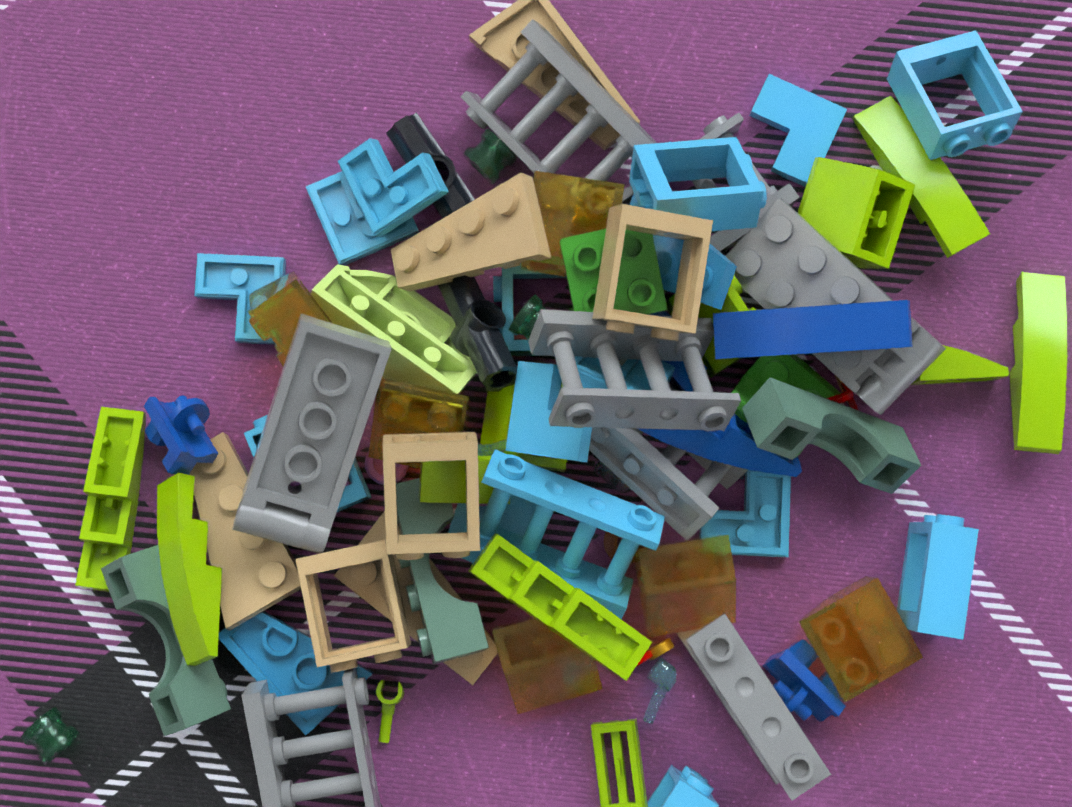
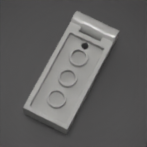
(792, 266)
(311, 434)

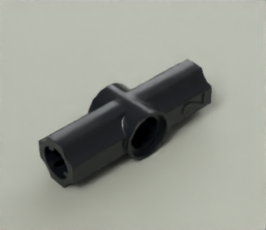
(411, 139)
(479, 333)

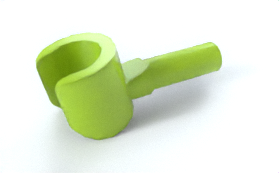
(387, 710)

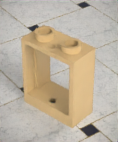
(696, 237)
(422, 449)
(346, 657)

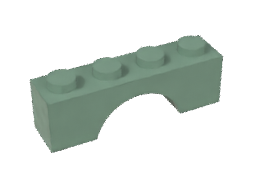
(790, 418)
(450, 624)
(184, 691)

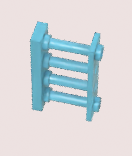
(581, 502)

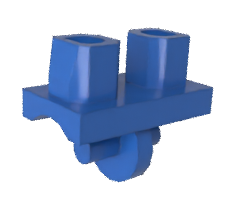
(182, 431)
(800, 687)

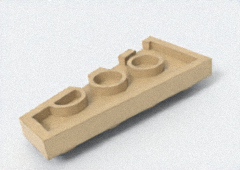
(506, 45)
(483, 235)
(253, 568)
(368, 583)

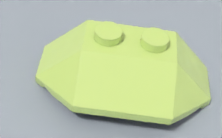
(411, 323)

